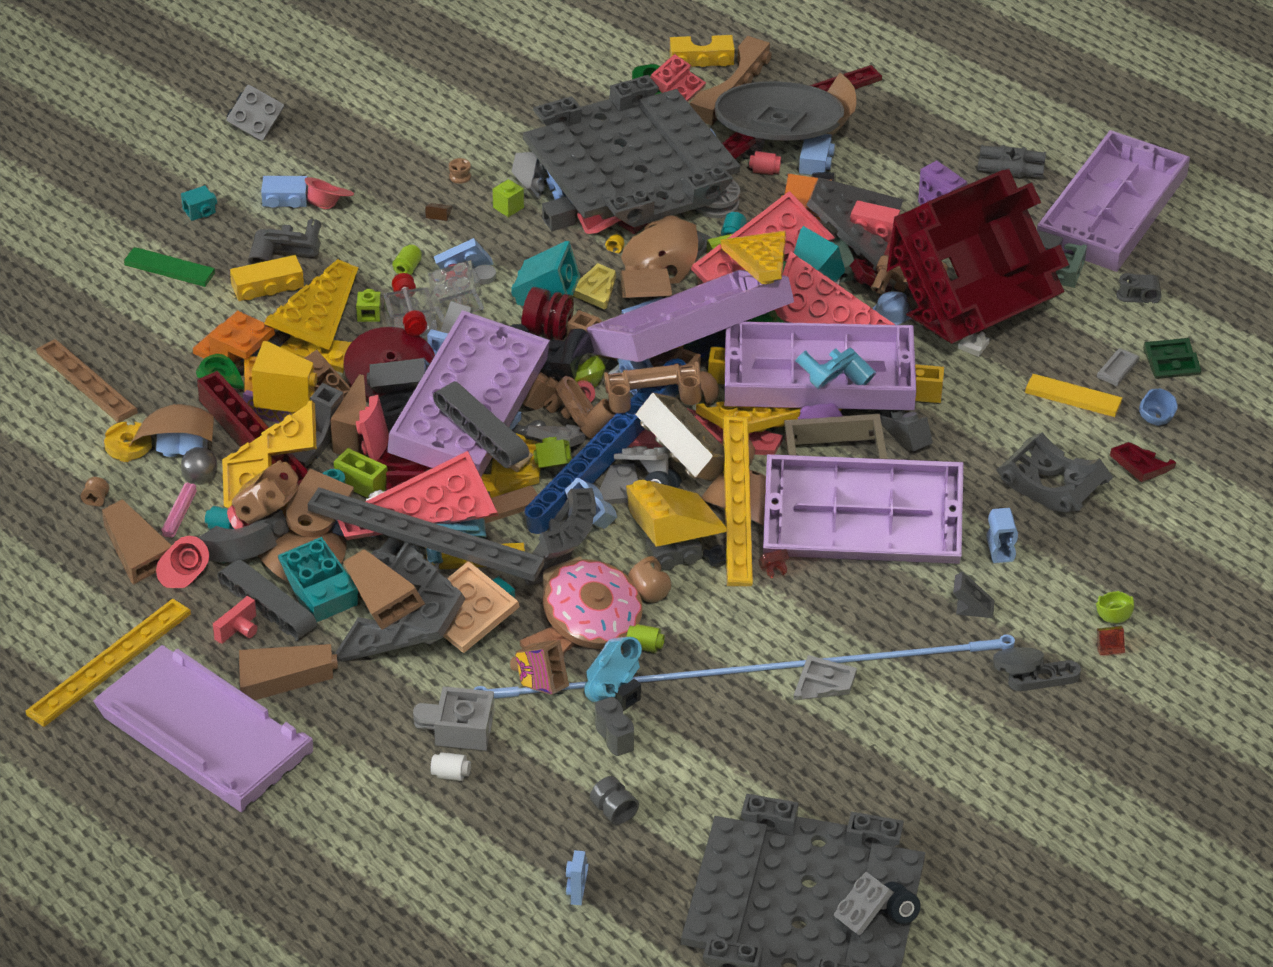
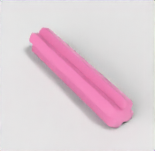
(179, 510)

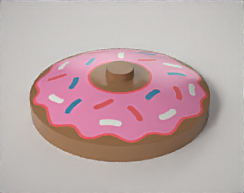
(591, 602)

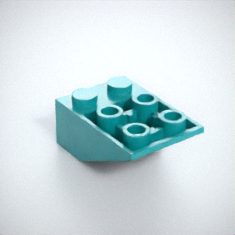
(319, 579)

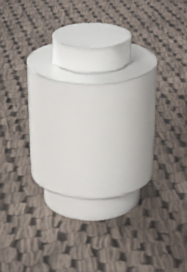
(450, 766)

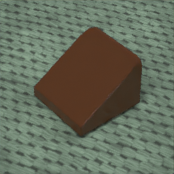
(438, 211)

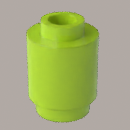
(407, 259)
(648, 636)

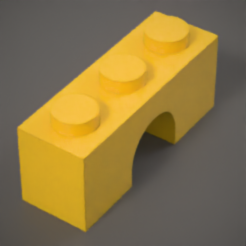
(717, 53)

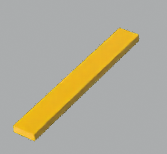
(737, 501)
(108, 662)

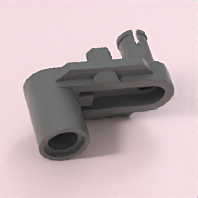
(285, 242)

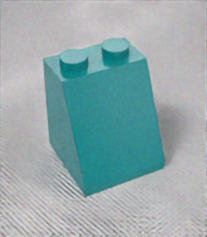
(820, 254)
(548, 270)

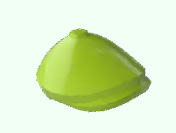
(591, 371)

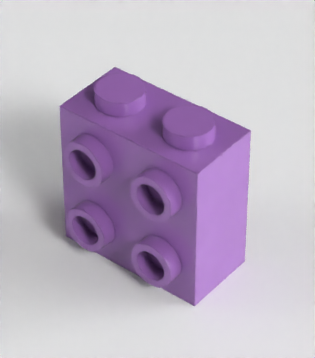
(937, 181)

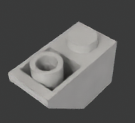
(529, 173)

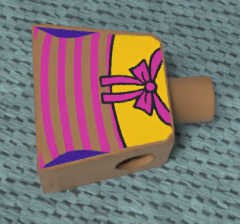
(541, 667)

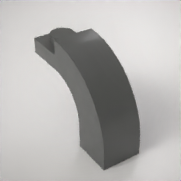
(326, 403)
(245, 542)

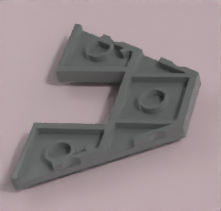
(834, 204)
(421, 625)

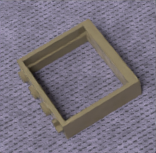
(835, 430)

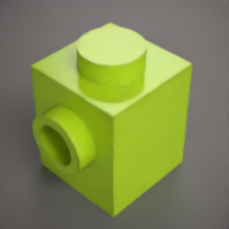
(508, 198)
(552, 453)

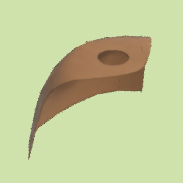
(845, 93)
(675, 237)
(177, 419)
(716, 494)
(292, 540)

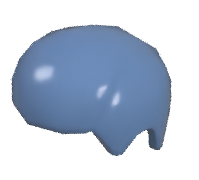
(1158, 402)

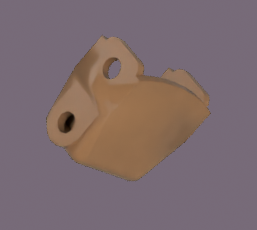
(265, 493)

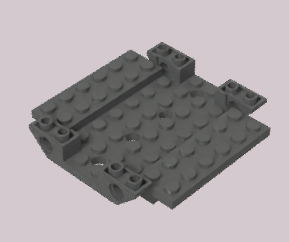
(659, 138)
(755, 890)

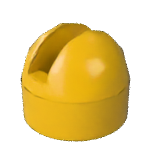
(615, 241)

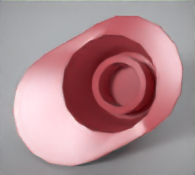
(323, 193)
(182, 562)

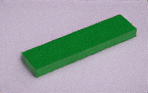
(169, 266)

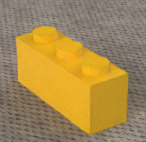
(267, 278)

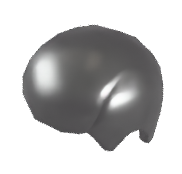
(199, 466)

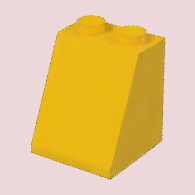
(282, 379)

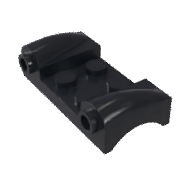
(564, 355)

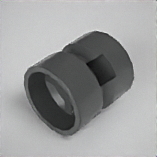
(614, 800)

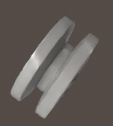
(725, 203)

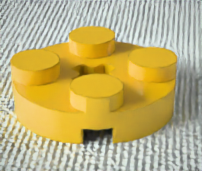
(119, 449)

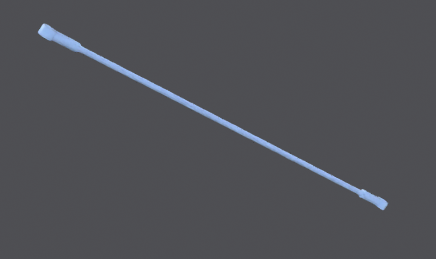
(972, 646)

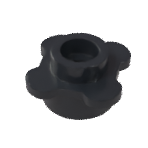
(715, 556)

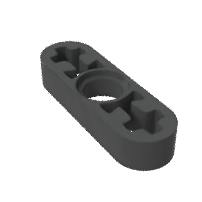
(1049, 668)

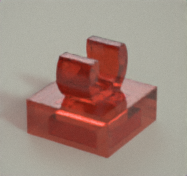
(774, 559)
(1110, 640)

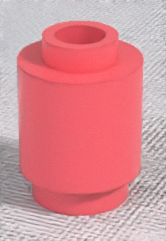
(765, 163)

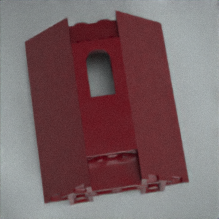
(991, 248)

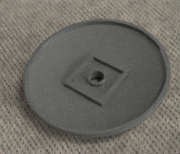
(779, 110)

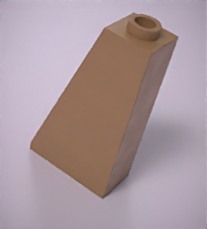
(134, 540)
(382, 589)
(284, 669)

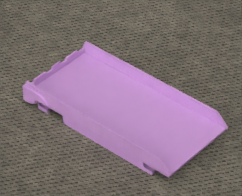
(203, 726)

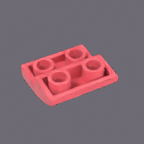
(676, 75)
(374, 429)

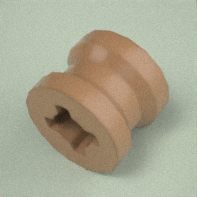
(459, 170)
(95, 491)

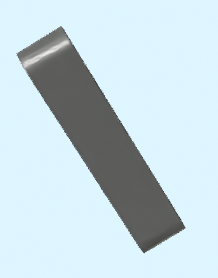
(481, 424)
(268, 598)

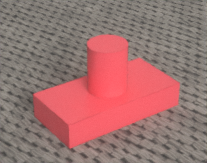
(236, 620)

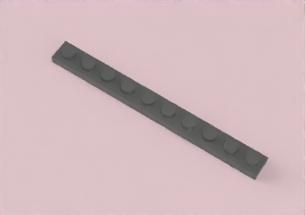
(426, 534)

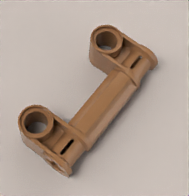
(685, 376)

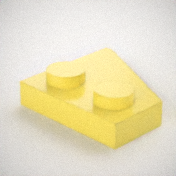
(596, 286)

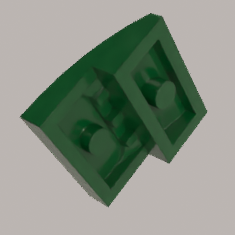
(1172, 358)

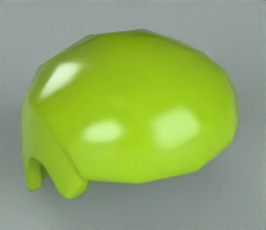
(1115, 607)

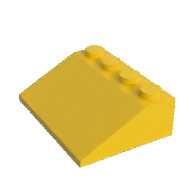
(671, 513)

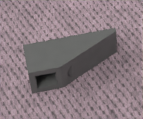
(906, 427)

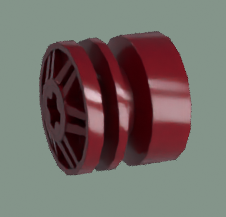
(547, 313)

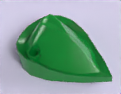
(224, 366)

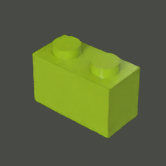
(362, 472)

